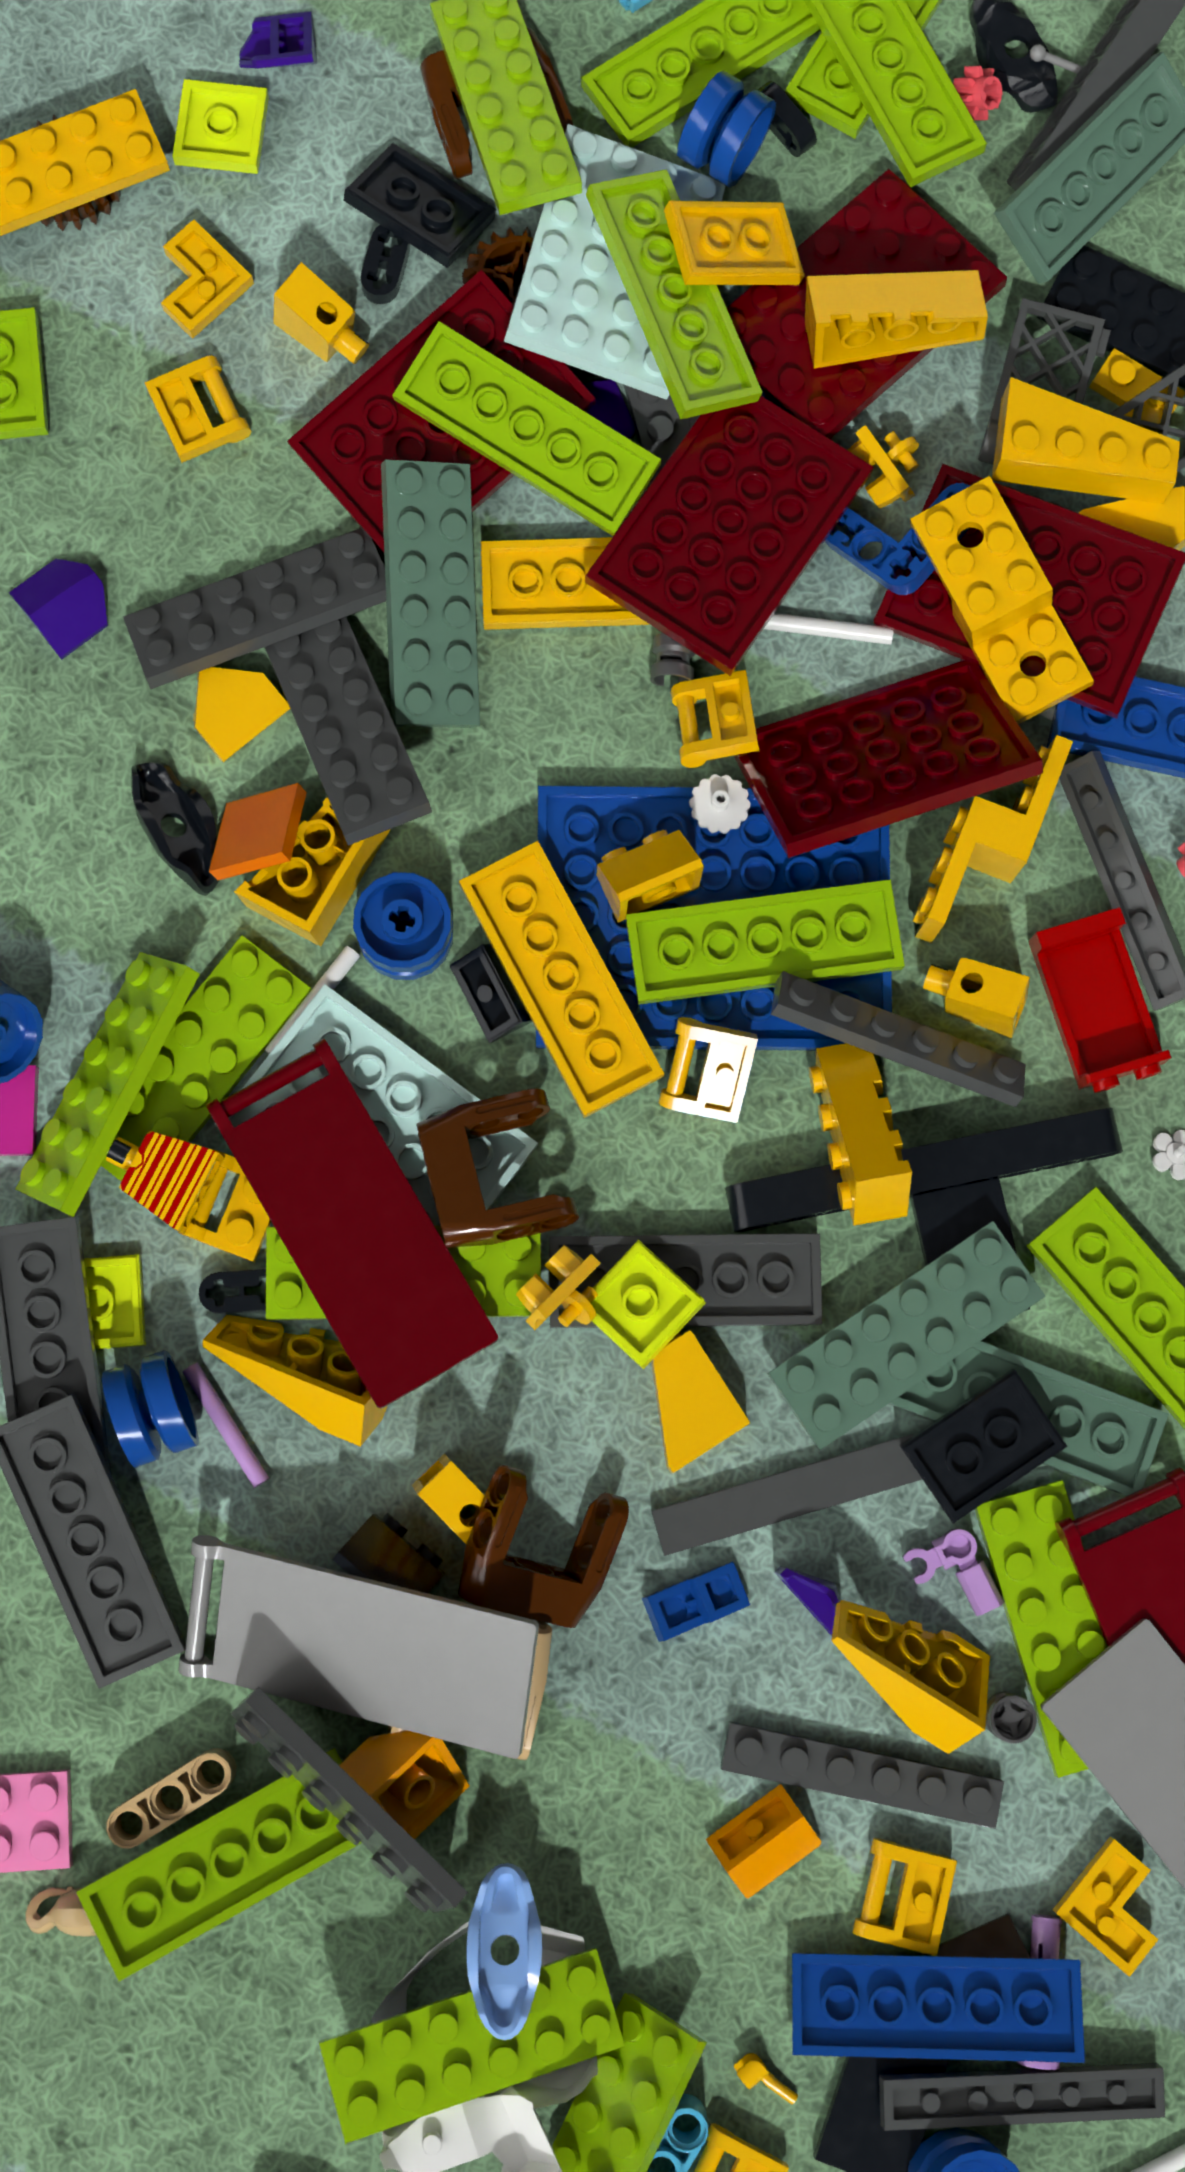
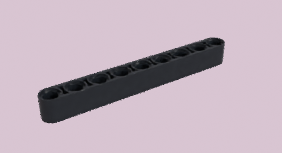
(934, 1167)

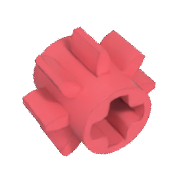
(979, 91)

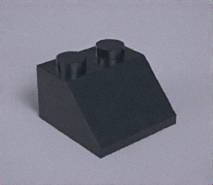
(385, 1556)

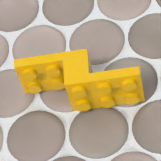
(1001, 600)
(990, 840)

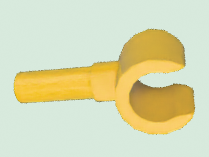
(753, 2070)

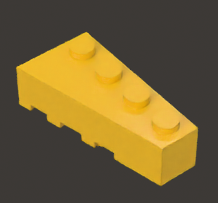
(891, 314)
(317, 881)
(862, 1133)

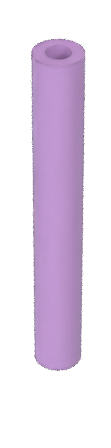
(225, 1425)

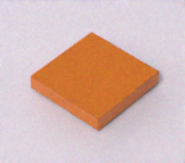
(258, 831)

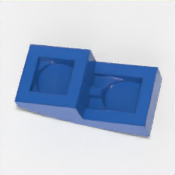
(695, 1601)

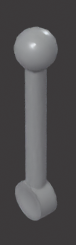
(1039, 53)

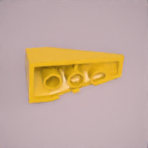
(301, 1372)
(924, 1676)

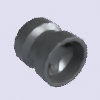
(670, 660)
(1016, 1720)

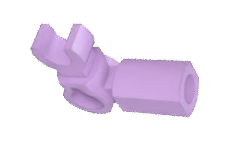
(959, 1549)

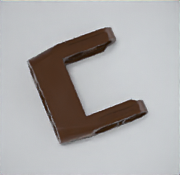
(445, 99)
(455, 1179)
(531, 1587)

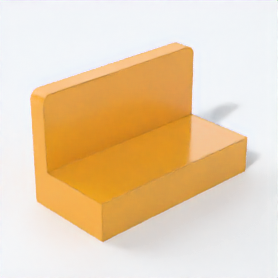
(763, 1841)

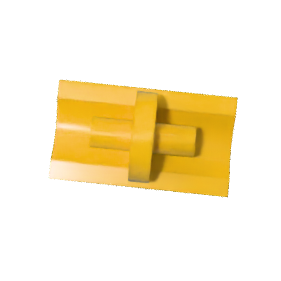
(890, 484)
(543, 1300)

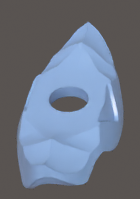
(504, 1991)

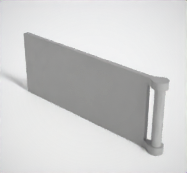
(363, 1647)
(1130, 1732)

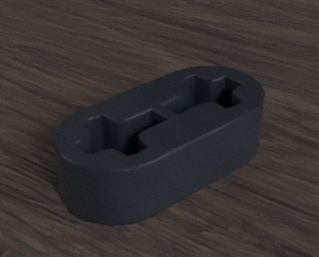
(789, 122)
(376, 260)
(234, 1280)

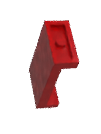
(1097, 1001)

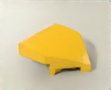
(234, 708)

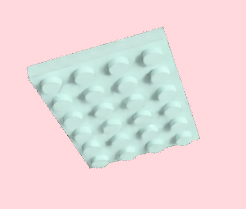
(570, 290)
(395, 1090)

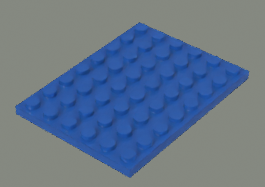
(589, 821)

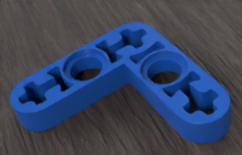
(893, 553)

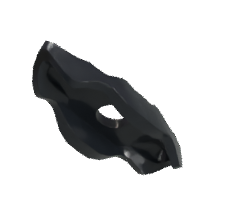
(1027, 81)
(161, 795)

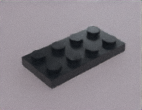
(1139, 310)

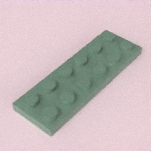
(1097, 169)
(430, 594)
(906, 1335)
(1106, 1434)

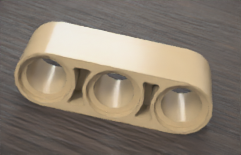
(154, 1812)

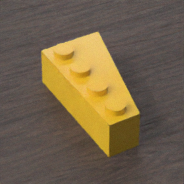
(1078, 448)

